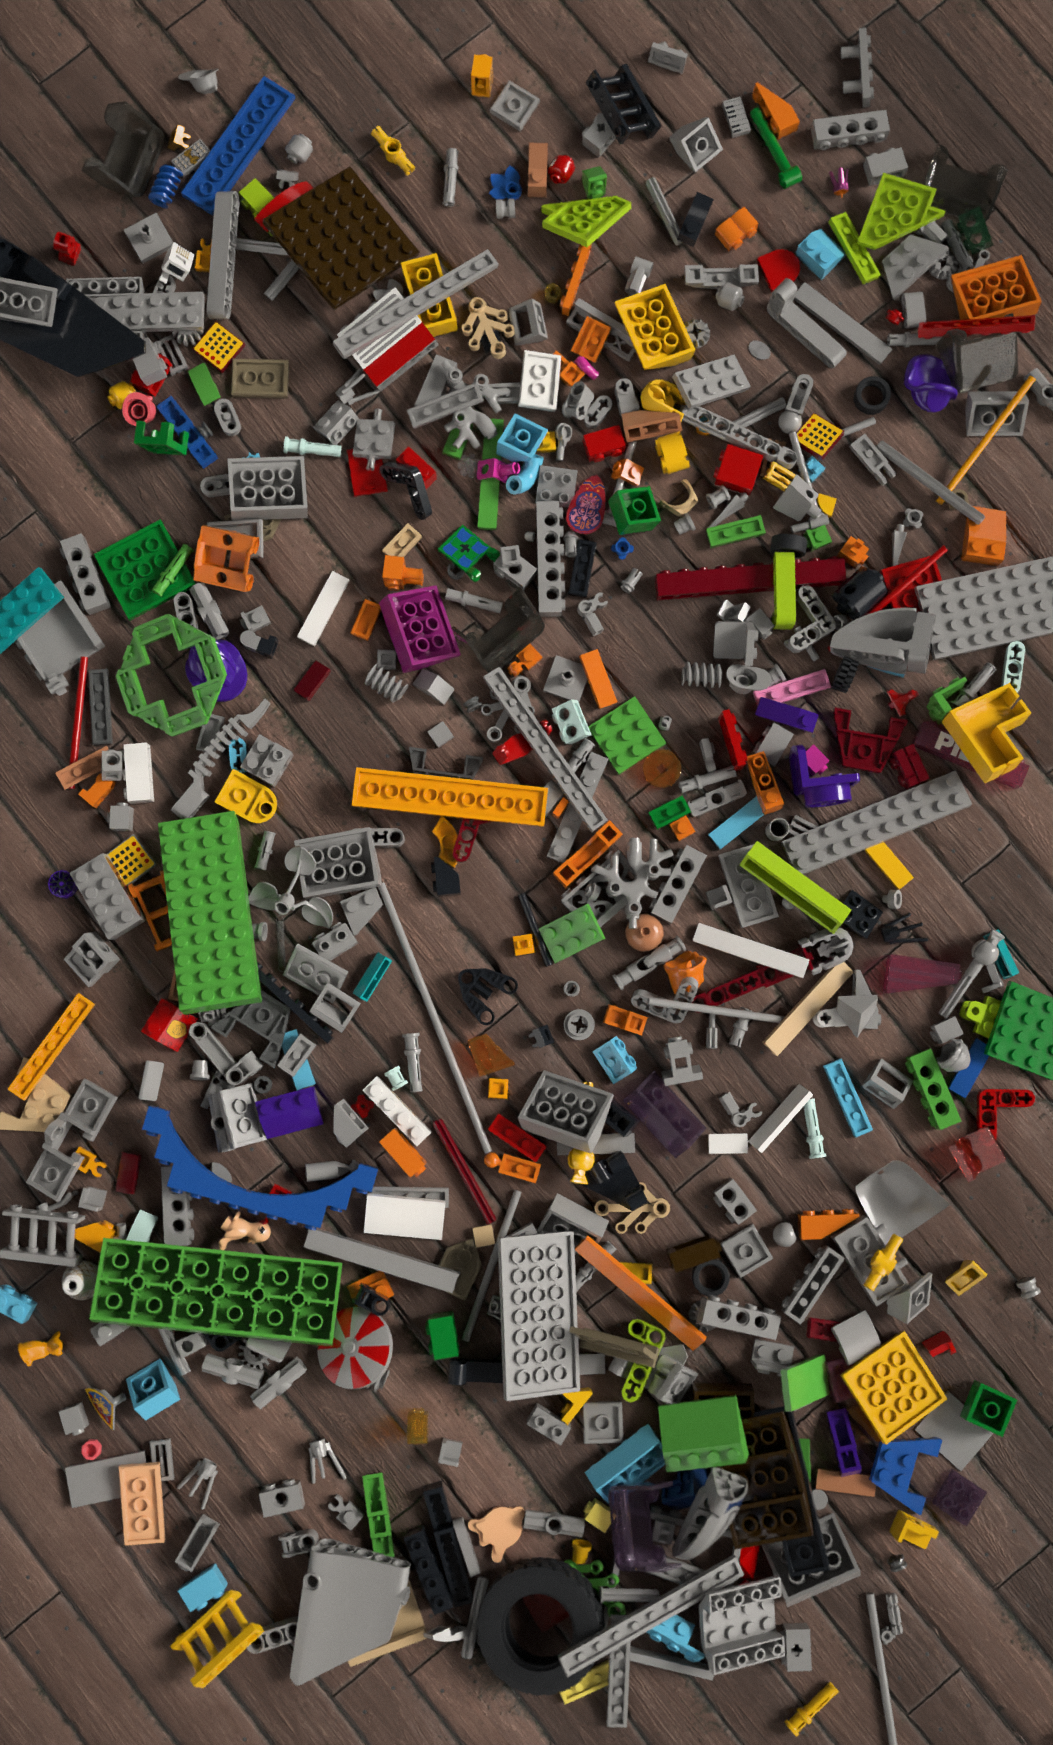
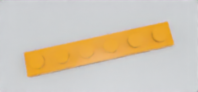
(51, 1046)

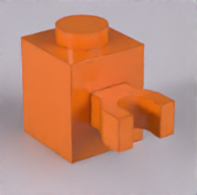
(854, 552)

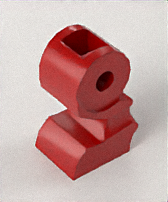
(67, 247)

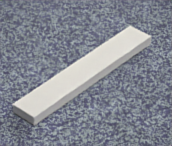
(751, 950)

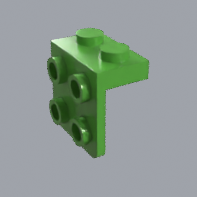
(938, 706)

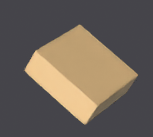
(483, 1235)

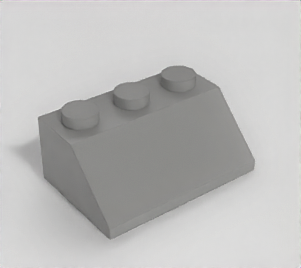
(986, 406)
(568, 1215)

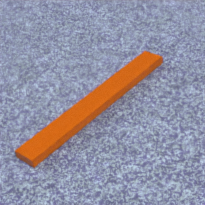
(640, 1293)

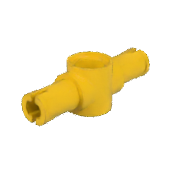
(397, 157)
(883, 1262)

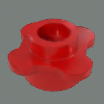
(894, 316)
(362, 1111)

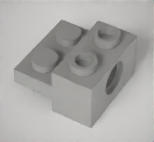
(274, 764)
(91, 958)

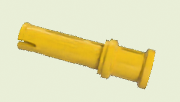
(805, 1714)

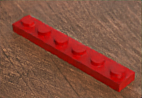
(981, 326)

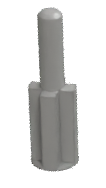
(711, 1036)

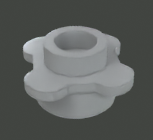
(917, 514)

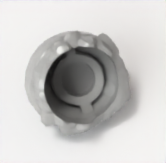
(954, 1056)

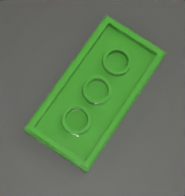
(804, 1382)

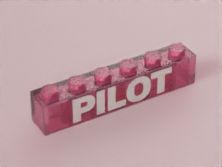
(941, 744)

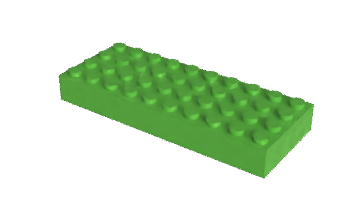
(209, 913)

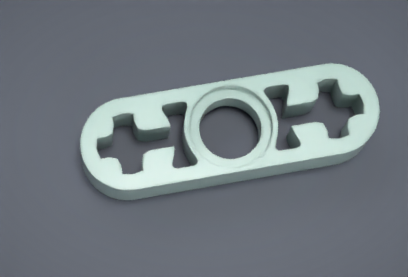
(1019, 663)

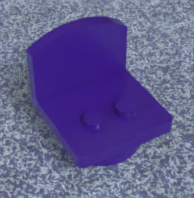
(819, 791)

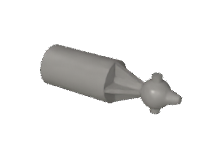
(328, 1170)

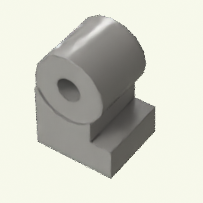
(190, 1344)

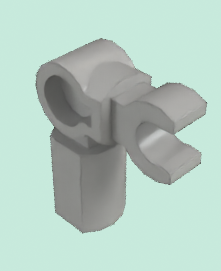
(585, 610)
(738, 1118)

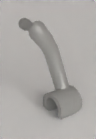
(64, 1201)

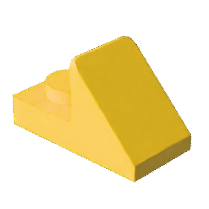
(965, 1277)
(578, 1400)

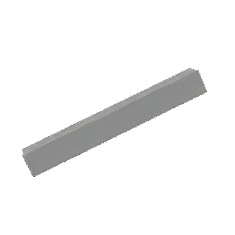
(382, 1259)

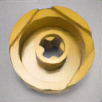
(673, 453)

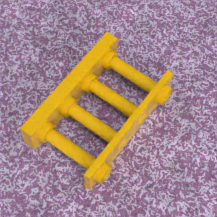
(233, 1648)

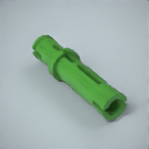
(171, 571)

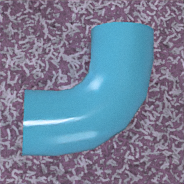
(526, 477)

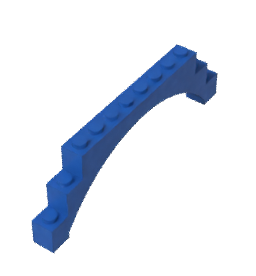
(195, 1178)

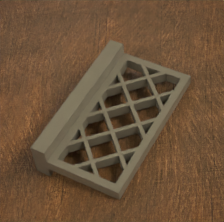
(616, 1346)

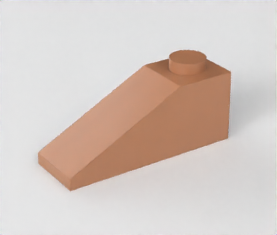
(537, 169)
(649, 424)

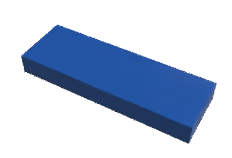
(964, 1079)

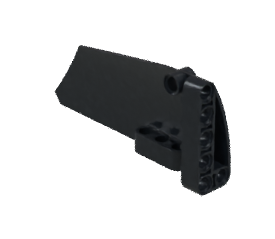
(82, 332)

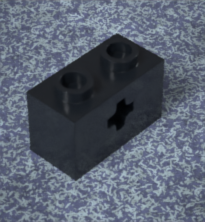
(621, 1119)

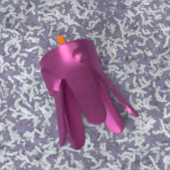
(842, 186)

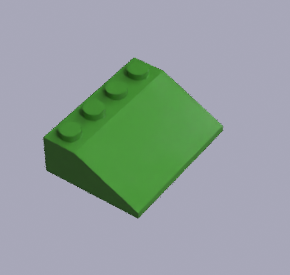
(702, 1434)

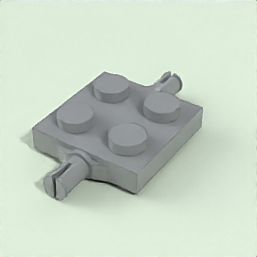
(374, 439)

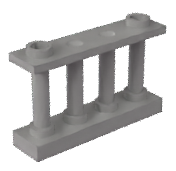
(31, 1252)

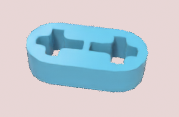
(234, 756)

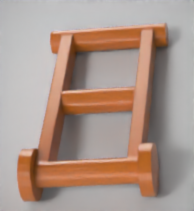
(136, 893)

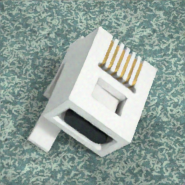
(177, 263)

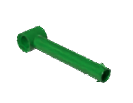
(789, 175)

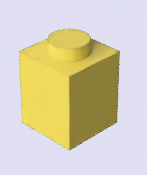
(598, 1514)

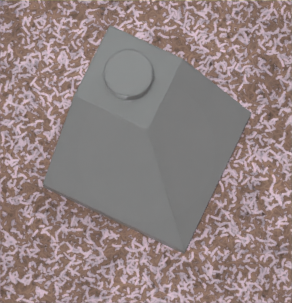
(696, 143)
(911, 1300)

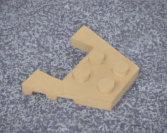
(42, 1108)

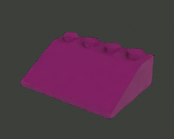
(419, 628)

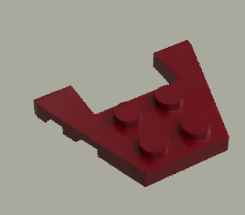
(862, 749)

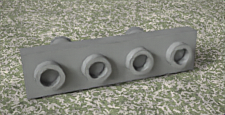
(860, 51)

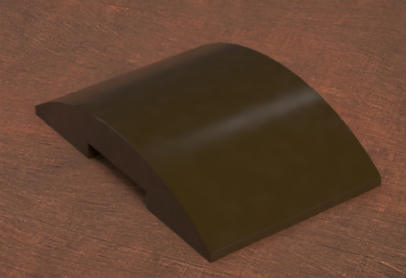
(776, 1495)

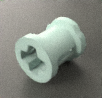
(396, 1078)

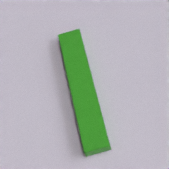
(490, 487)

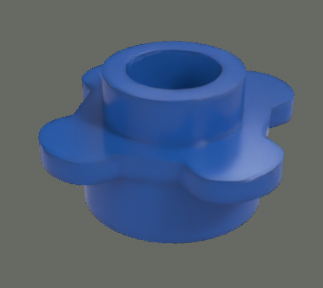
(622, 543)

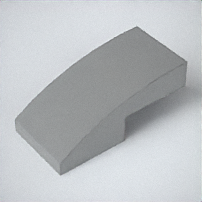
(445, 1634)

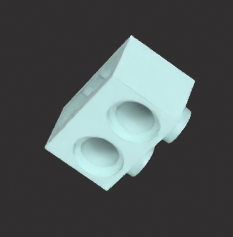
(575, 719)

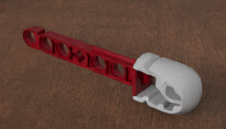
(840, 943)

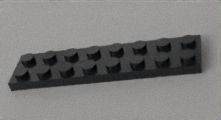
(807, 1553)

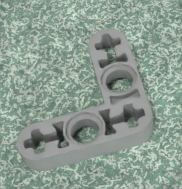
(816, 626)
(667, 1013)

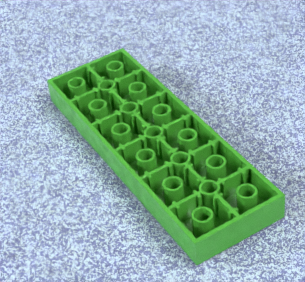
(216, 1292)

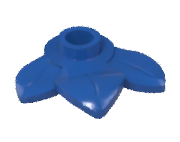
(504, 183)

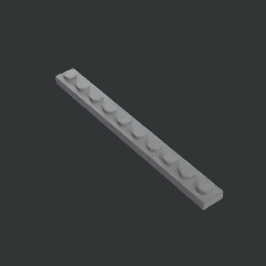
(415, 304)
(545, 749)
(650, 1615)

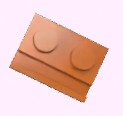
(591, 339)
(375, 1280)

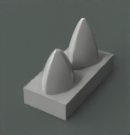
(667, 57)

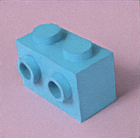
(16, 1305)

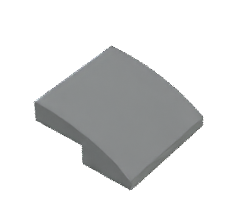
(856, 1337)

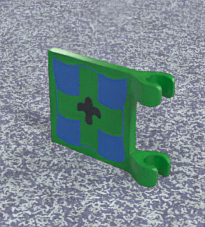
(466, 550)

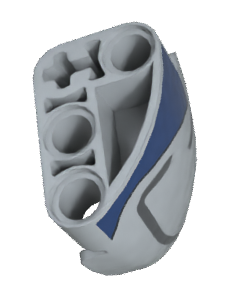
(725, 1496)

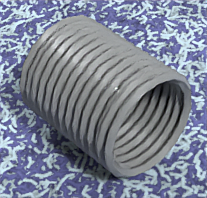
(770, 835)

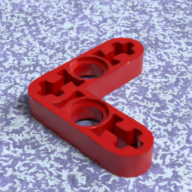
(997, 1102)

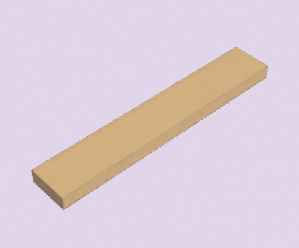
(807, 1008)

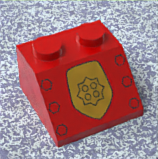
(169, 1025)

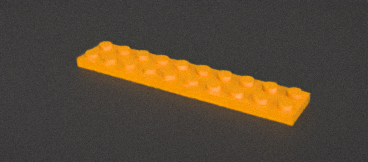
(449, 797)

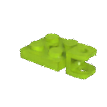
(981, 1014)

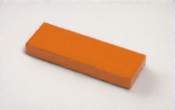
(598, 679)

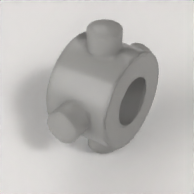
(886, 1635)

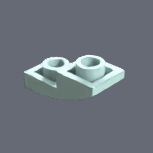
(142, 1227)

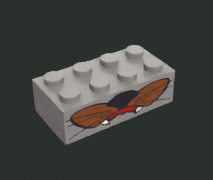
(108, 896)

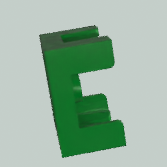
(161, 441)

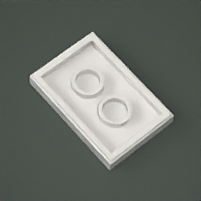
(539, 380)

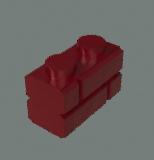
(908, 766)

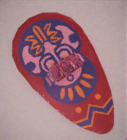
(587, 507)

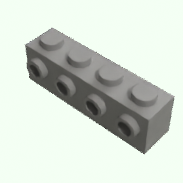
(812, 1283)

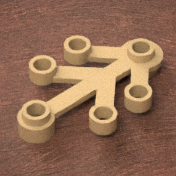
(487, 326)
(652, 1208)

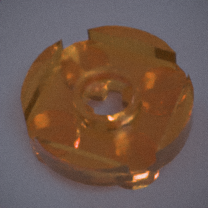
(670, 762)

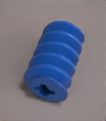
(164, 185)

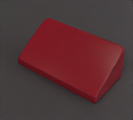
(312, 680)
(128, 1173)

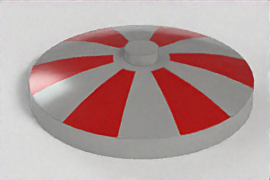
(359, 1349)

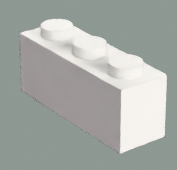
(138, 773)

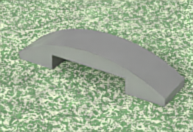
(715, 277)

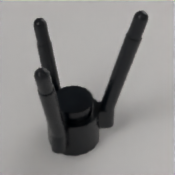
(891, 933)

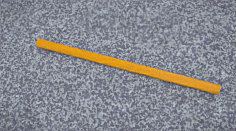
(989, 435)

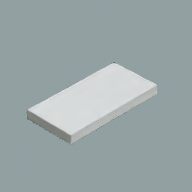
(404, 1216)

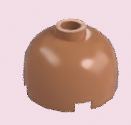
(647, 935)

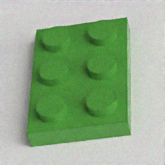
(571, 933)

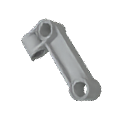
(221, 1058)

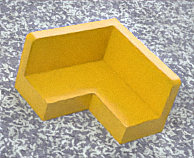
(912, 1529)

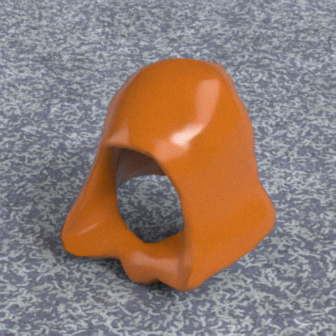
(682, 967)

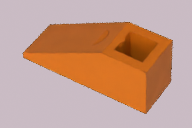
(778, 112)
(764, 783)
(822, 1224)

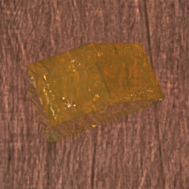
(417, 1426)

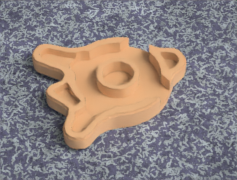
(499, 1528)

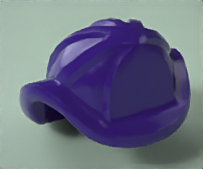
(929, 383)
(234, 666)

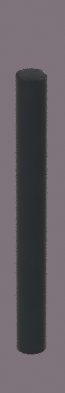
(535, 929)

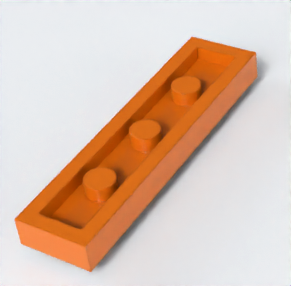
(573, 284)

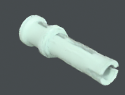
(302, 447)
(814, 1137)

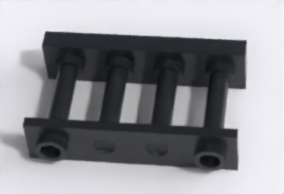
(635, 98)

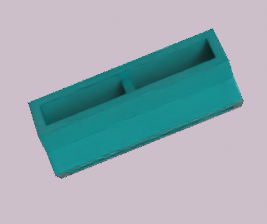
(1007, 958)
(372, 976)

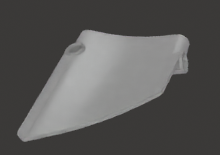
(347, 1607)

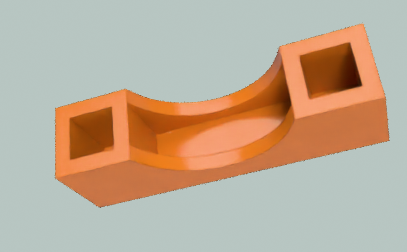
(588, 854)

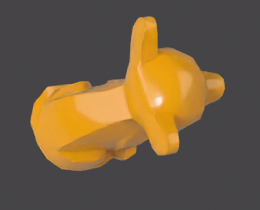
(36, 1350)

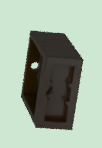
(693, 1253)

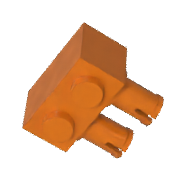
(397, 574)

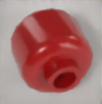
(561, 169)

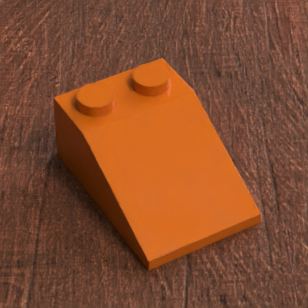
(985, 541)

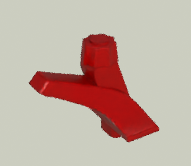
(900, 700)

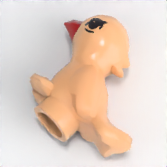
(237, 1228)

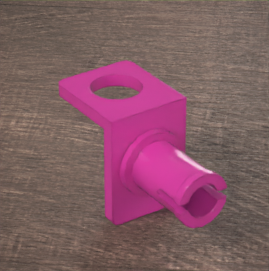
(497, 469)

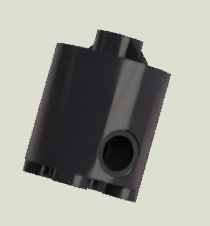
(860, 593)

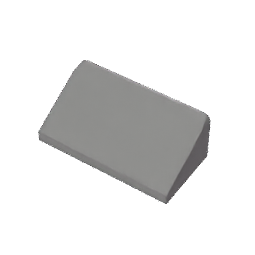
(151, 1080)

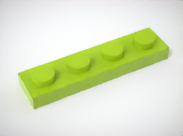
(856, 254)

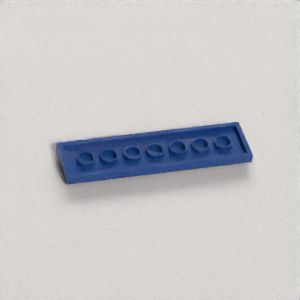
(238, 144)

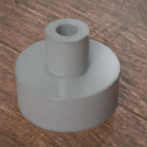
(893, 899)

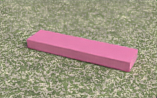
(795, 688)

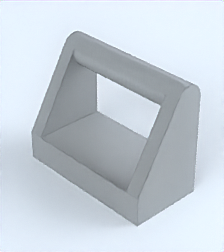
(536, 322)
(329, 1013)
(882, 1089)

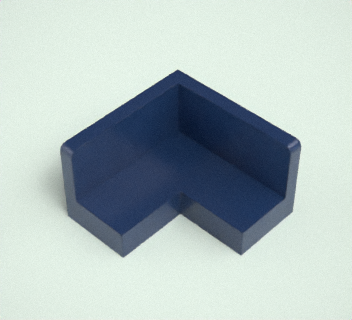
(684, 1489)

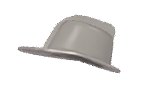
(202, 80)
(746, 678)

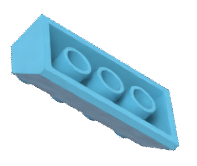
(628, 1463)

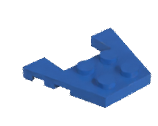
(895, 1466)

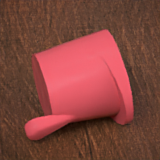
(138, 408)

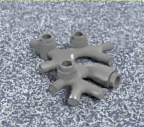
(469, 414)
(638, 887)

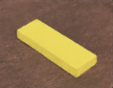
(594, 1680)

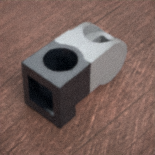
(259, 644)

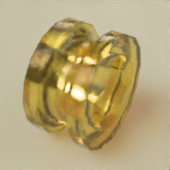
(549, 287)

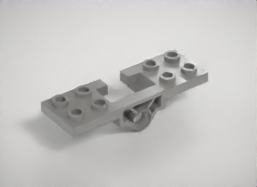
(86, 1111)

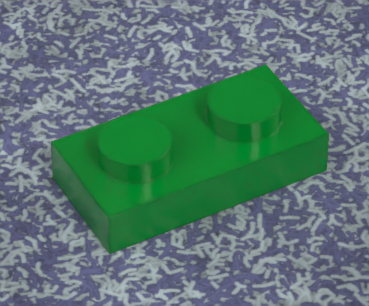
(669, 812)

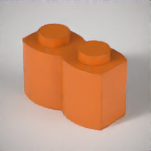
(736, 229)

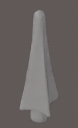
(735, 505)
(898, 538)

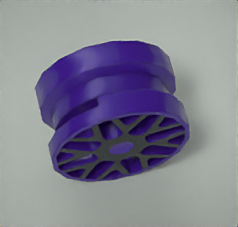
(62, 884)

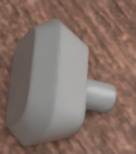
(664, 722)

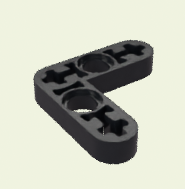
(413, 480)

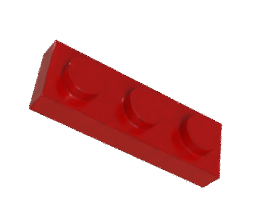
(517, 1137)

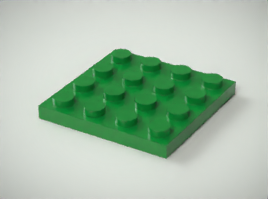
(136, 565)
(1024, 1031)

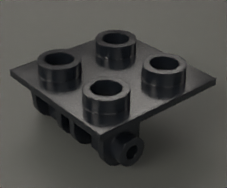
(862, 915)

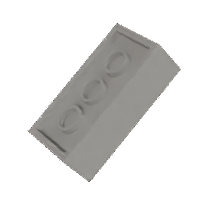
(857, 1245)

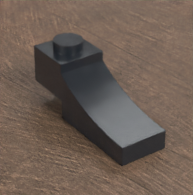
(695, 219)

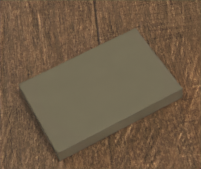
(260, 378)

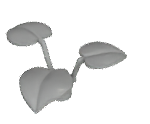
(265, 894)

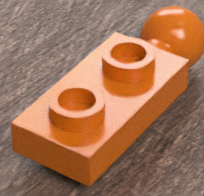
(513, 1166)

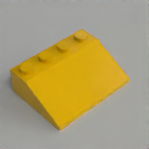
(655, 328)

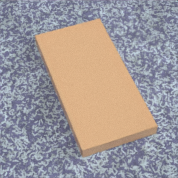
(142, 1503)

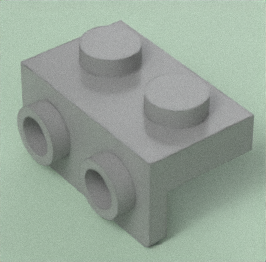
(336, 422)

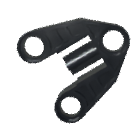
(494, 978)

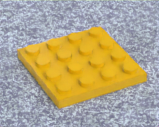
(893, 1387)

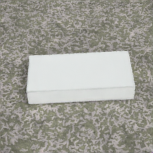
(727, 1143)

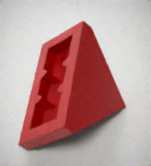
(748, 1561)

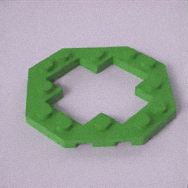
(205, 693)

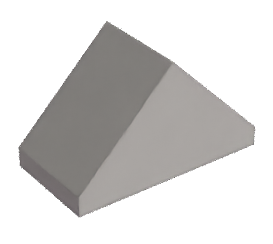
(433, 686)

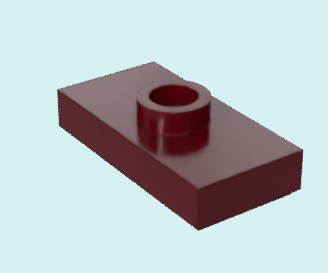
(821, 1329)

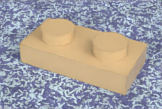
(402, 542)

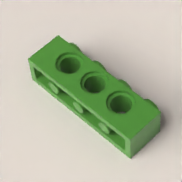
(949, 1115)

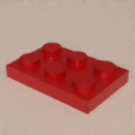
(732, 739)

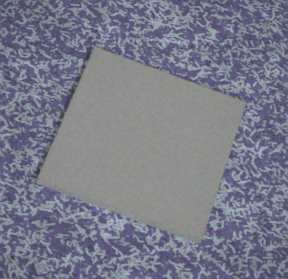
(959, 1437)

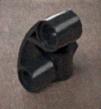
(616, 1181)

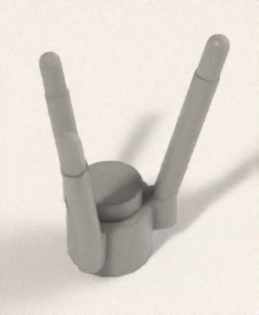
(345, 392)
(318, 1450)
(206, 1469)

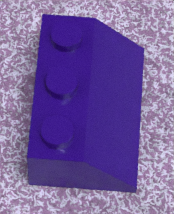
(289, 1112)

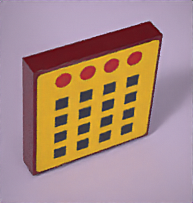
(219, 347)
(818, 436)

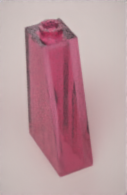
(913, 973)

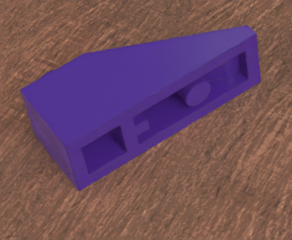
(786, 714)

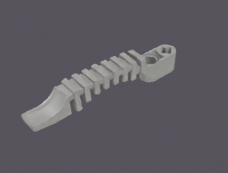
(195, 795)

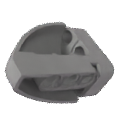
(888, 640)

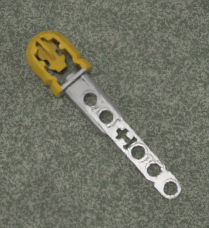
(662, 396)

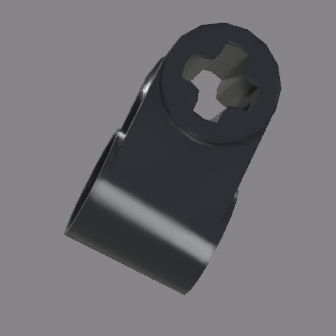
(370, 1300)

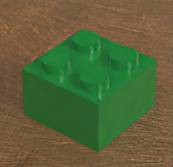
(634, 510)
(443, 1335)
(988, 1408)

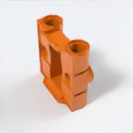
(211, 558)

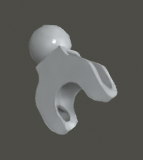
(791, 419)

